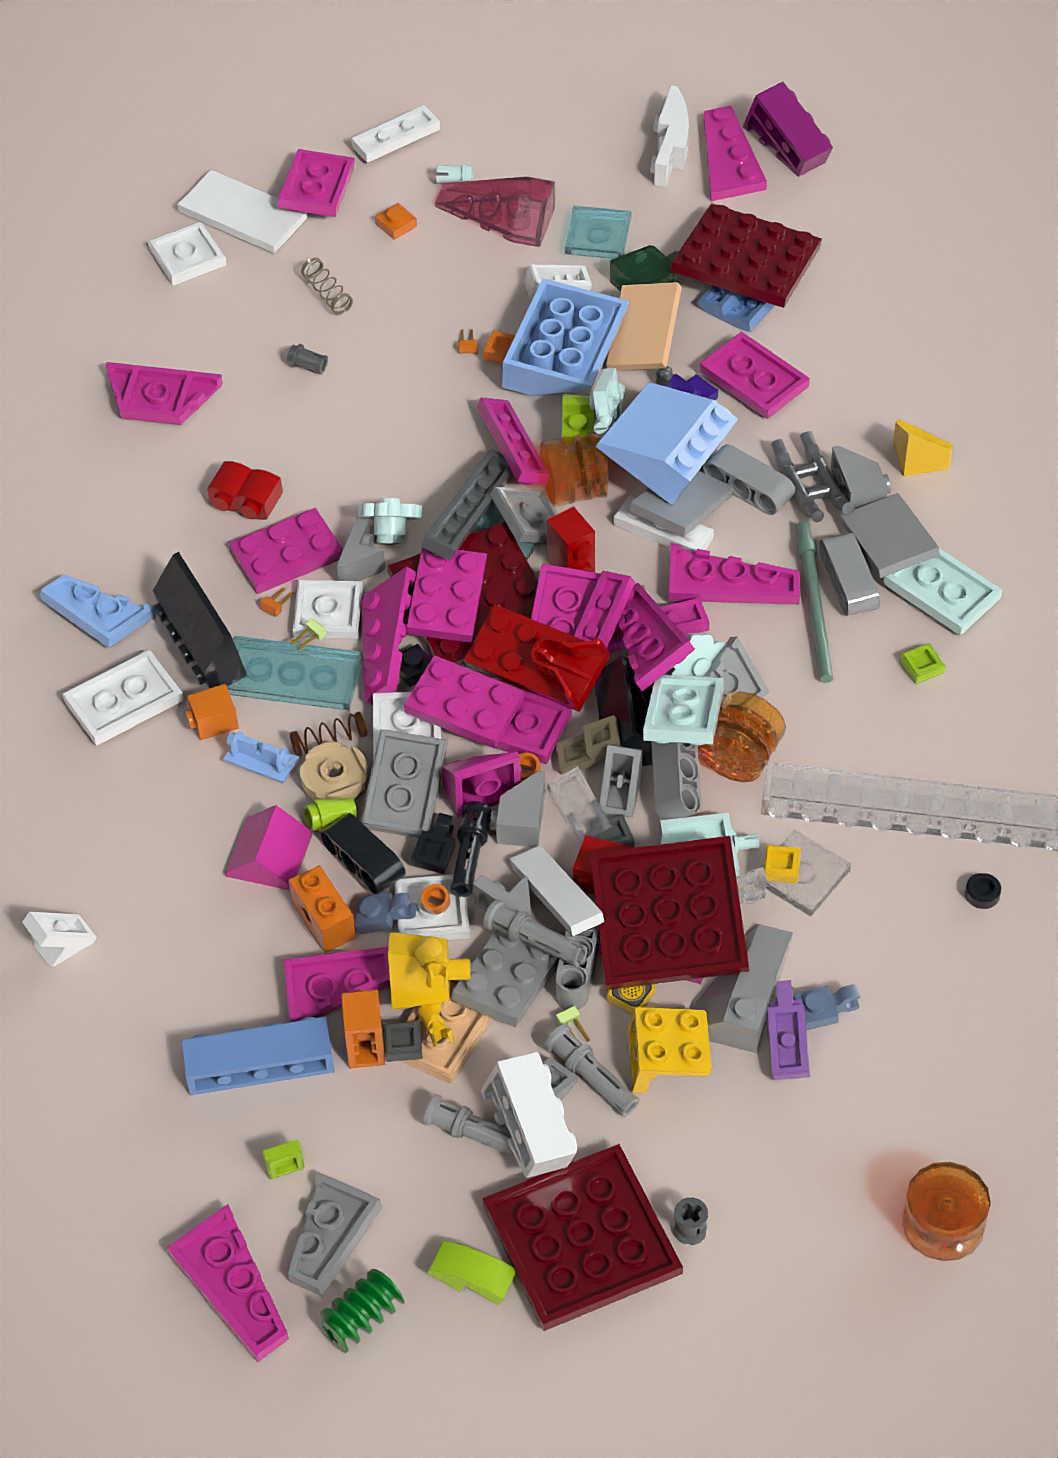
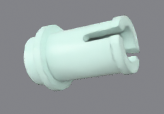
(456, 173)

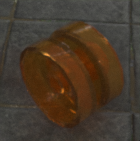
(946, 1211)

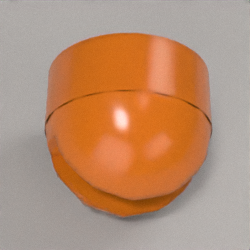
(529, 762)
(438, 893)

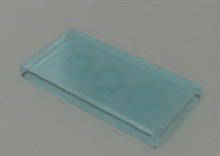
(302, 677)

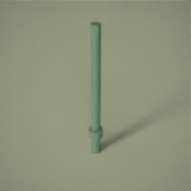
(807, 553)

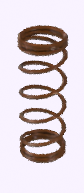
(295, 738)

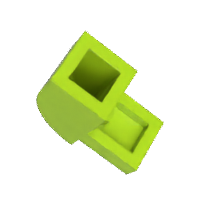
(576, 417)

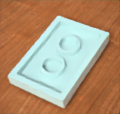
(946, 591)
(683, 709)

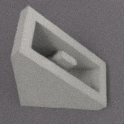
(621, 780)

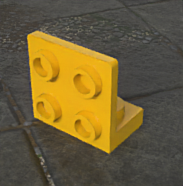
(667, 1044)

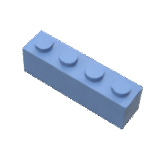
(257, 1055)

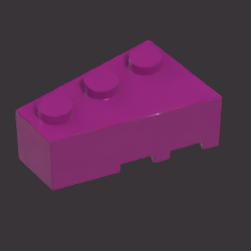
(788, 129)

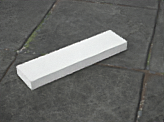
(557, 890)

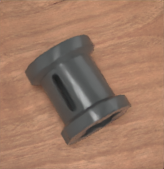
(690, 1221)

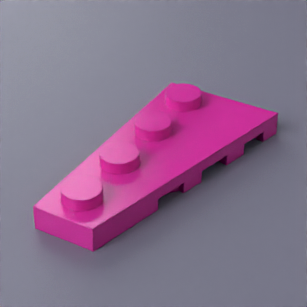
(730, 156)
(383, 632)

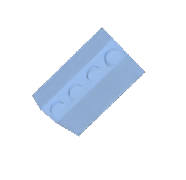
(562, 340)
(666, 437)

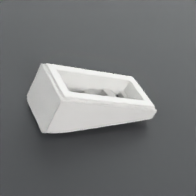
(556, 273)

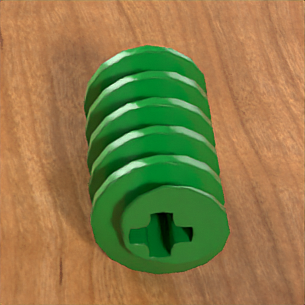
(358, 1308)

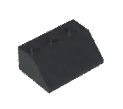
(621, 697)

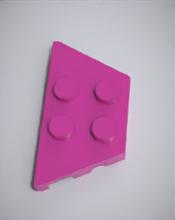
(160, 393)

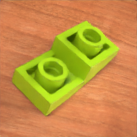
(468, 1267)

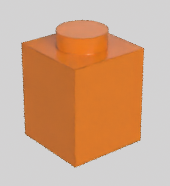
(211, 712)

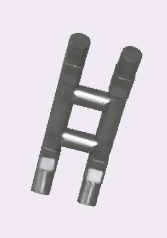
(815, 466)

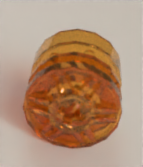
(578, 468)
(744, 737)

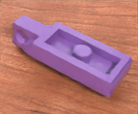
(788, 1035)

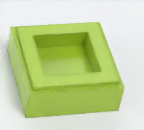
(922, 663)
(283, 1159)

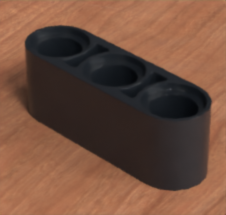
(362, 853)

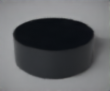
(983, 891)

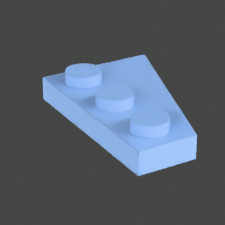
(98, 614)

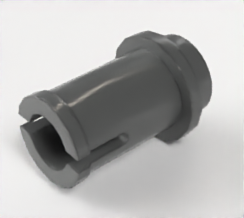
(306, 358)

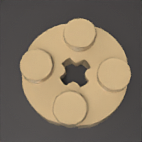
(328, 756)

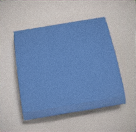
(734, 308)

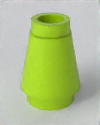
(324, 812)

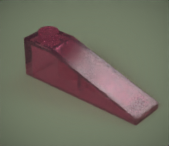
(511, 206)

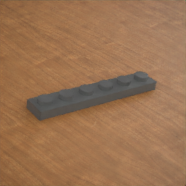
(467, 506)

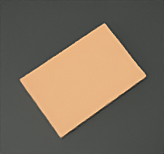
(646, 328)
(448, 1058)

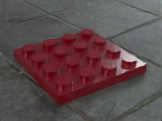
(746, 255)
(506, 583)
(669, 912)
(582, 1237)

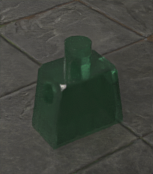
(642, 266)

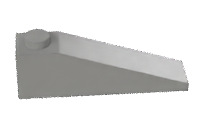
(739, 1001)

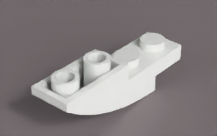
(672, 137)

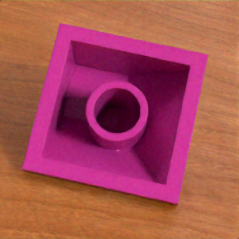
(480, 779)

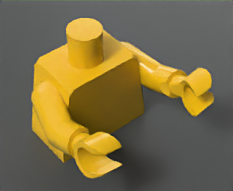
(422, 977)

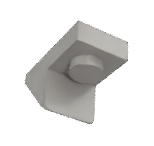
(359, 557)
(487, 891)

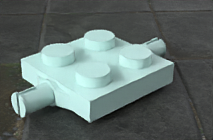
(607, 401)
(706, 827)

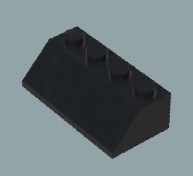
(196, 626)

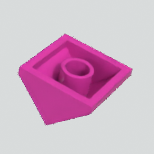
(269, 849)

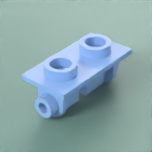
(259, 757)

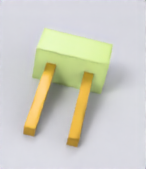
(315, 629)
(569, 1016)

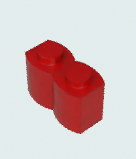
(245, 490)

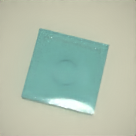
(598, 232)

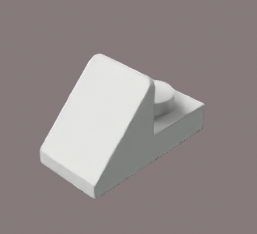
(58, 935)

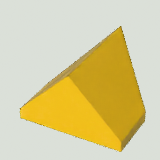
(919, 450)

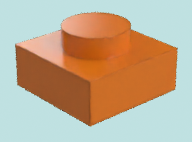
(396, 221)
(497, 346)

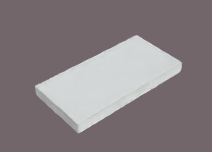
(241, 211)

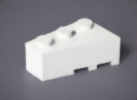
(531, 1113)

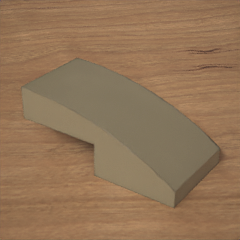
(589, 747)

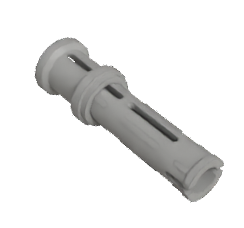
(522, 928)
(580, 1059)
(463, 1123)

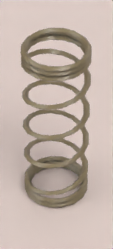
(341, 295)

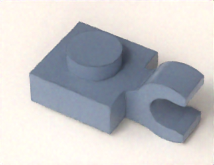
(379, 910)
(823, 1007)

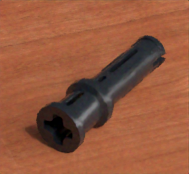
(463, 878)

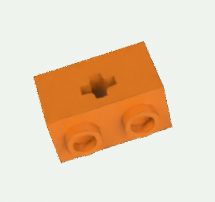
(322, 908)
(363, 1028)

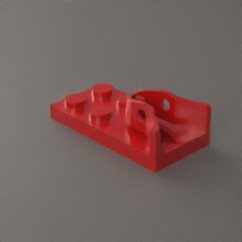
(537, 657)

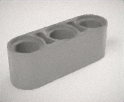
(751, 479)
(849, 574)
(676, 779)
(580, 976)

